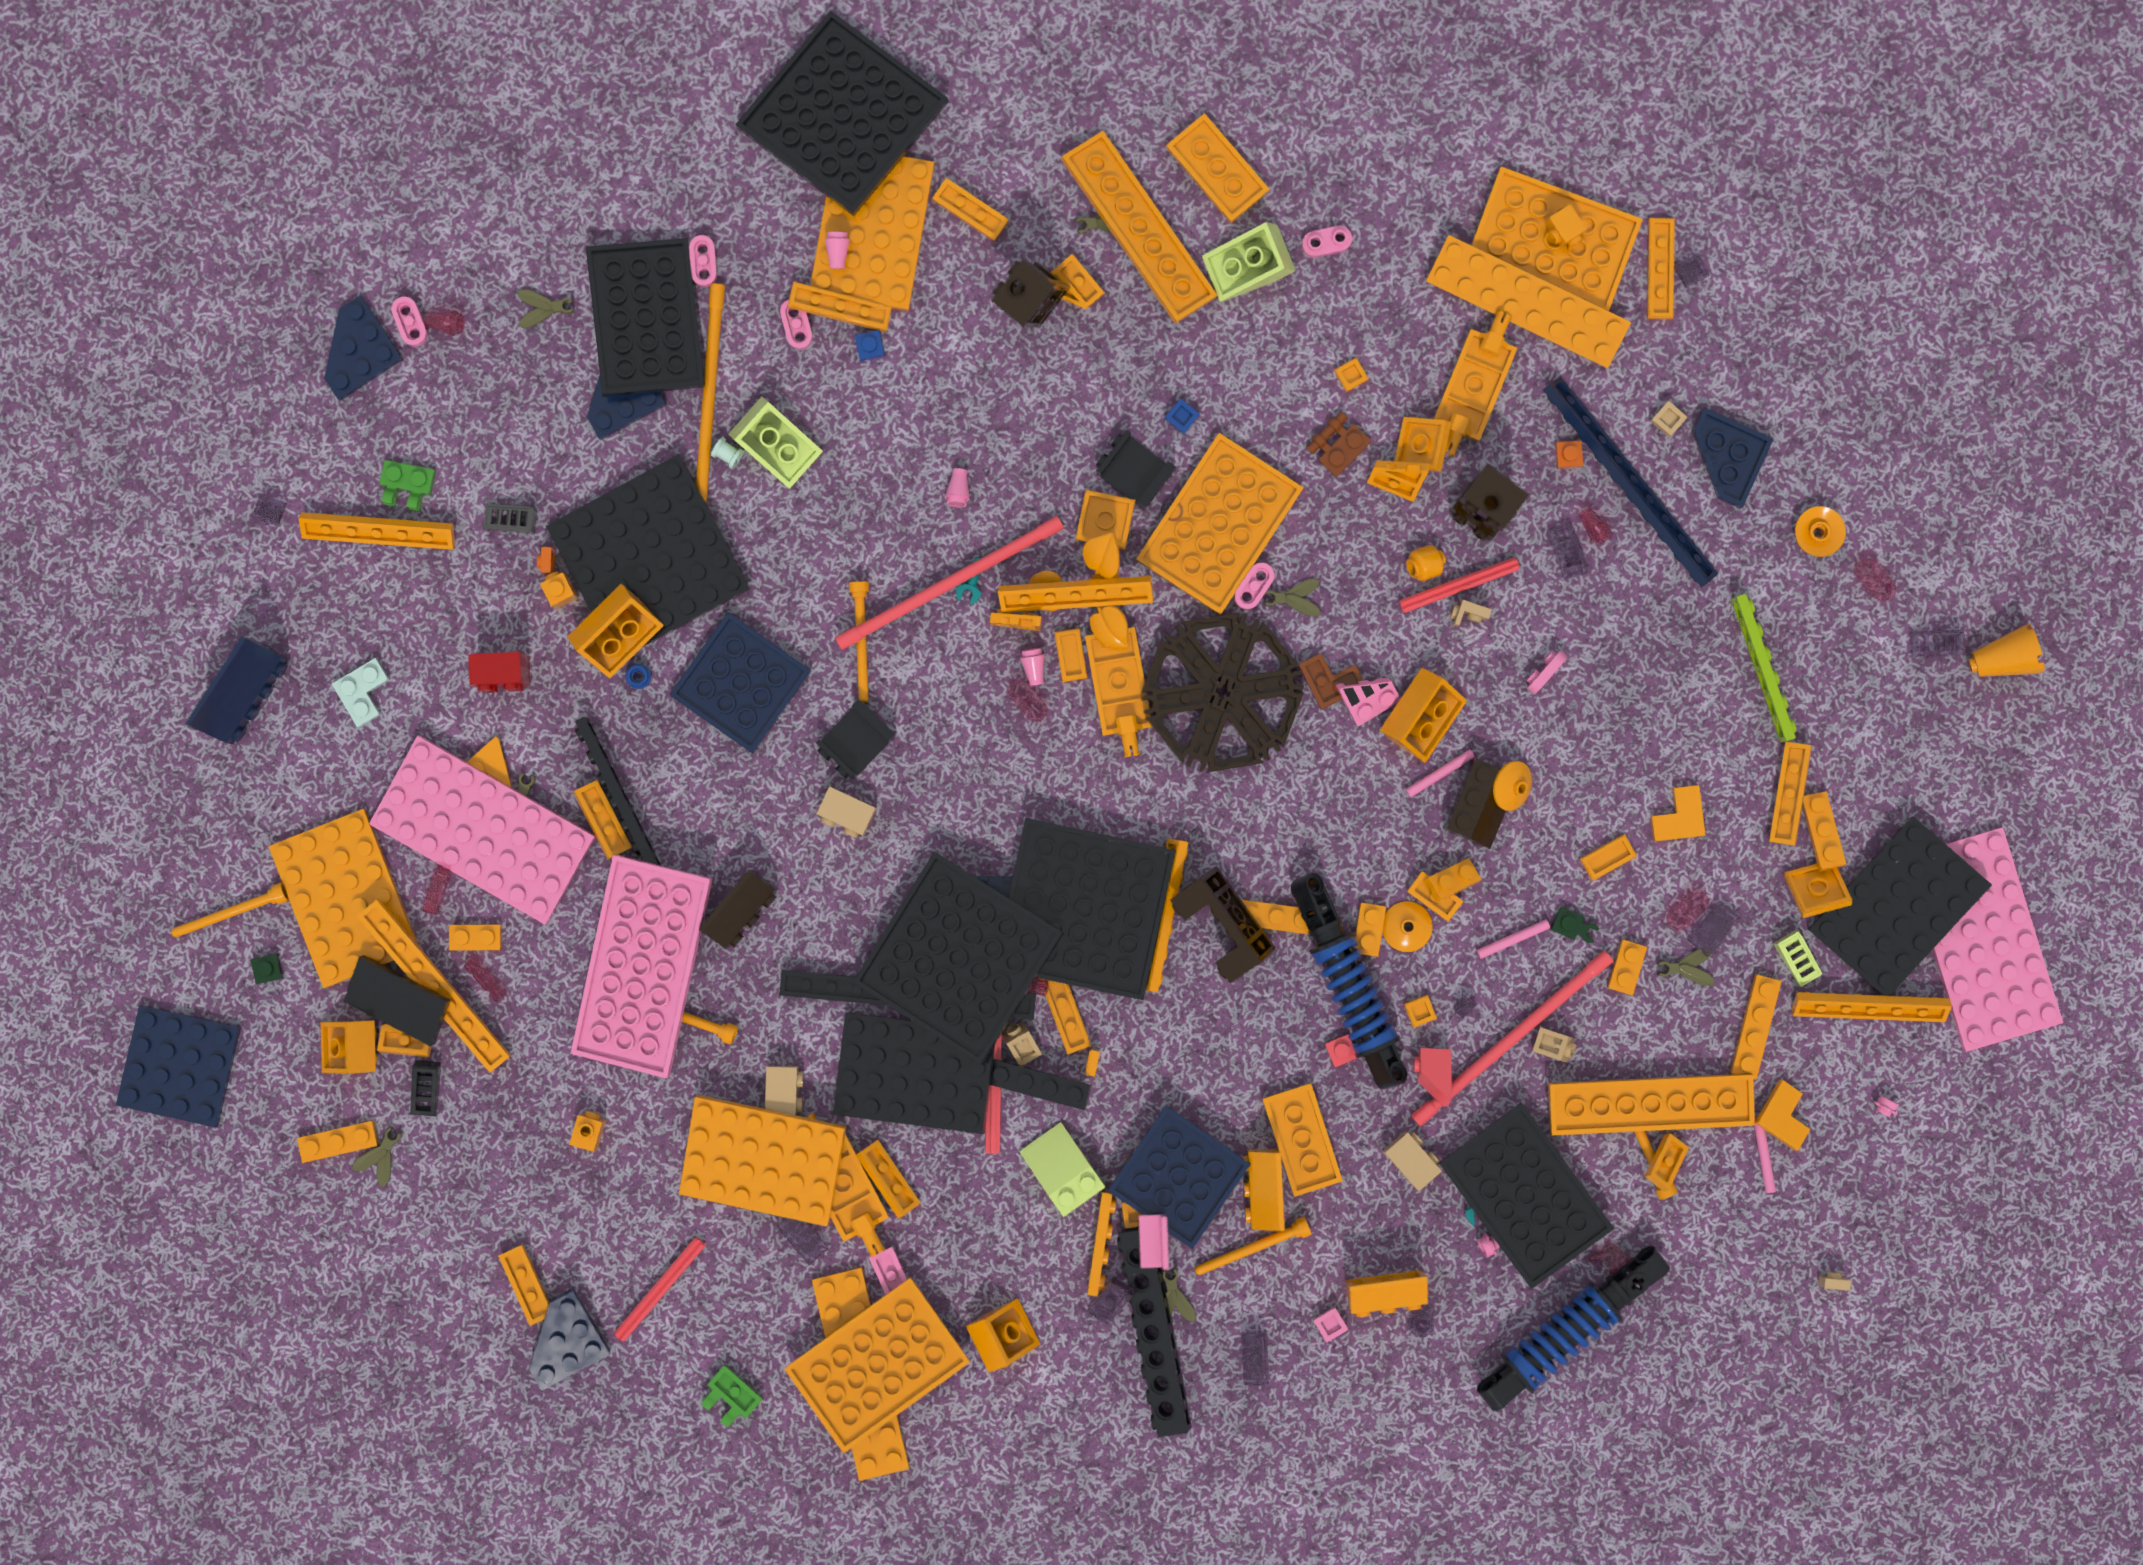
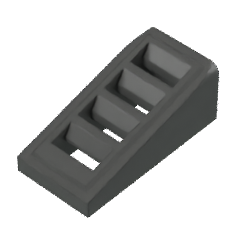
(530, 522)

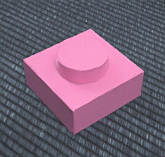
(1330, 1324)

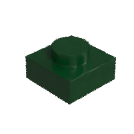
(266, 969)

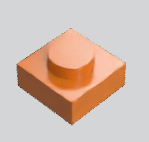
(1569, 454)
(546, 560)

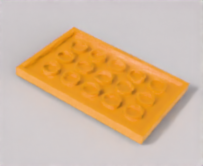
(1517, 233)
(882, 238)
(1226, 522)
(329, 881)
(762, 1160)
(877, 1365)

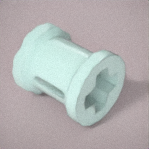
(727, 453)

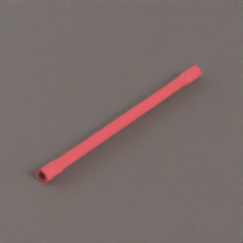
(1041, 532)
(1591, 970)

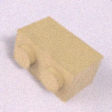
(846, 811)
(783, 1088)
(1412, 1160)

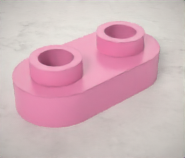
(1327, 241)
(703, 262)
(409, 323)
(796, 325)
(1254, 586)
(1538, 679)

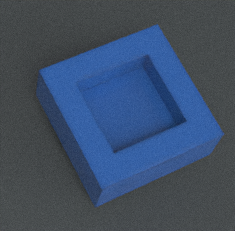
(869, 345)
(1182, 416)

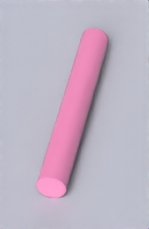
(1440, 773)
(1513, 939)
(1765, 1159)

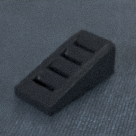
(430, 1067)

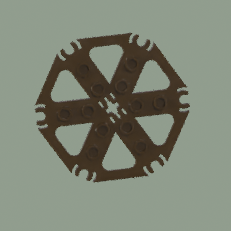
(1245, 689)

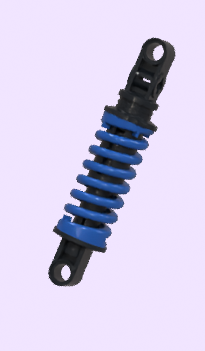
(1335, 950)
(1590, 1311)

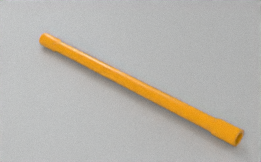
(715, 305)

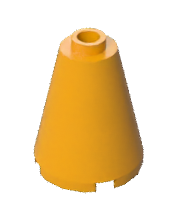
(2009, 655)

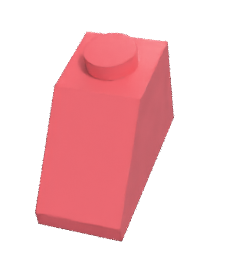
(1435, 1073)

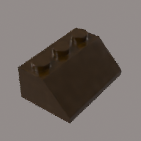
(1475, 810)
(739, 910)

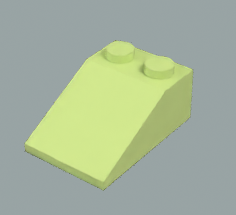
(1248, 262)
(775, 442)
(1062, 1169)

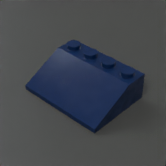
(238, 691)

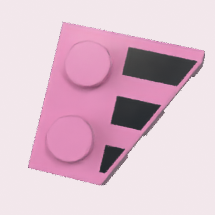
(1368, 698)

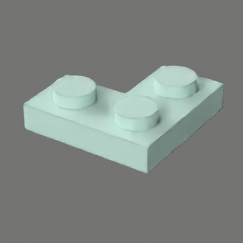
(355, 691)

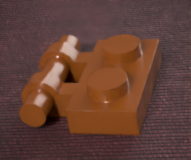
(1344, 450)

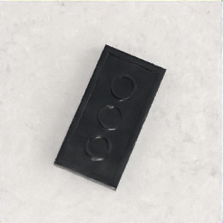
(397, 1000)

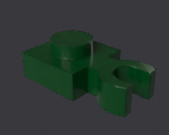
(1570, 924)

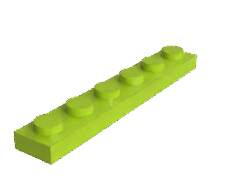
(1761, 660)

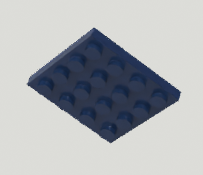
(740, 682)
(178, 1066)
(1179, 1175)

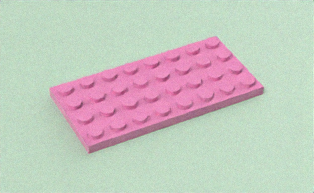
(482, 829)
(1993, 955)
(641, 966)

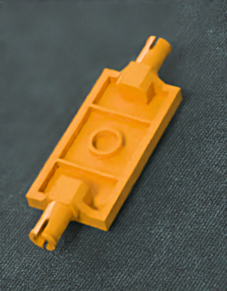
(1476, 382)
(1118, 688)
(856, 1202)

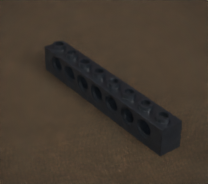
(1163, 1422)

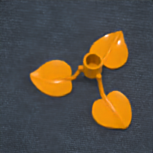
(1103, 556)

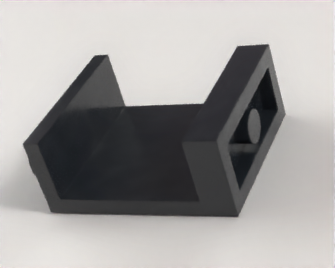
(1134, 470)
(855, 740)

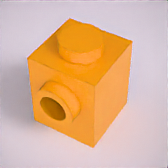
(1565, 227)
(558, 589)
(587, 1131)

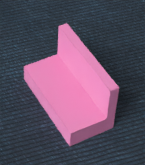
(1153, 1241)

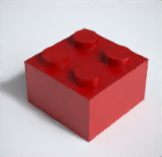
(499, 670)

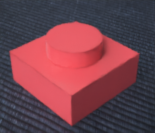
(1340, 1050)

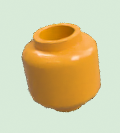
(1425, 563)

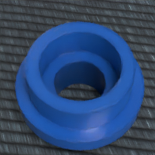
(632, 670)

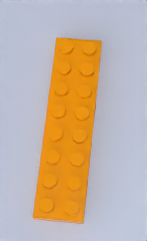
(1139, 227)
(1529, 300)
(1651, 1104)
(839, 1300)

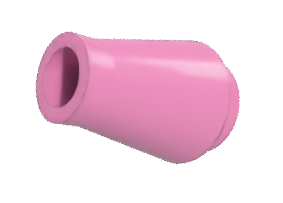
(837, 247)
(958, 491)
(1033, 664)

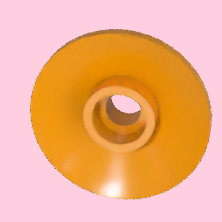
(1832, 530)
(1512, 785)
(1394, 923)

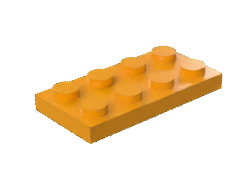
(1217, 168)
(1302, 1139)

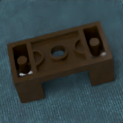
(1033, 297)
(1492, 498)
(1241, 927)

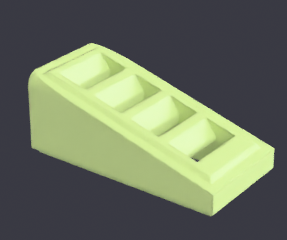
(1781, 945)

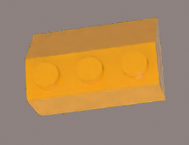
(615, 631)
(1423, 714)
(1264, 1190)
(1387, 1293)

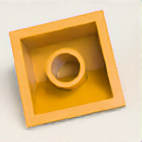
(348, 1047)
(1003, 1335)

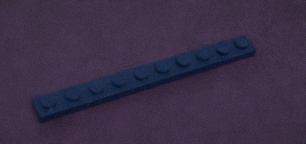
(1630, 481)

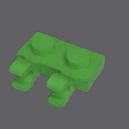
(408, 478)
(735, 1392)

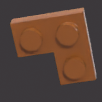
(1322, 681)

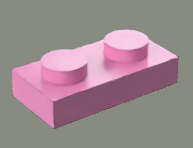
(888, 1269)

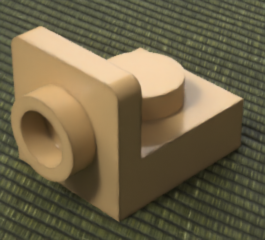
(1473, 611)
(1021, 1043)
(1554, 1045)

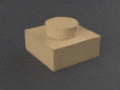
(1668, 419)
(1835, 1281)

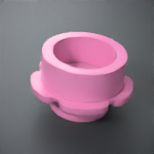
(1886, 1106)
(1488, 1245)

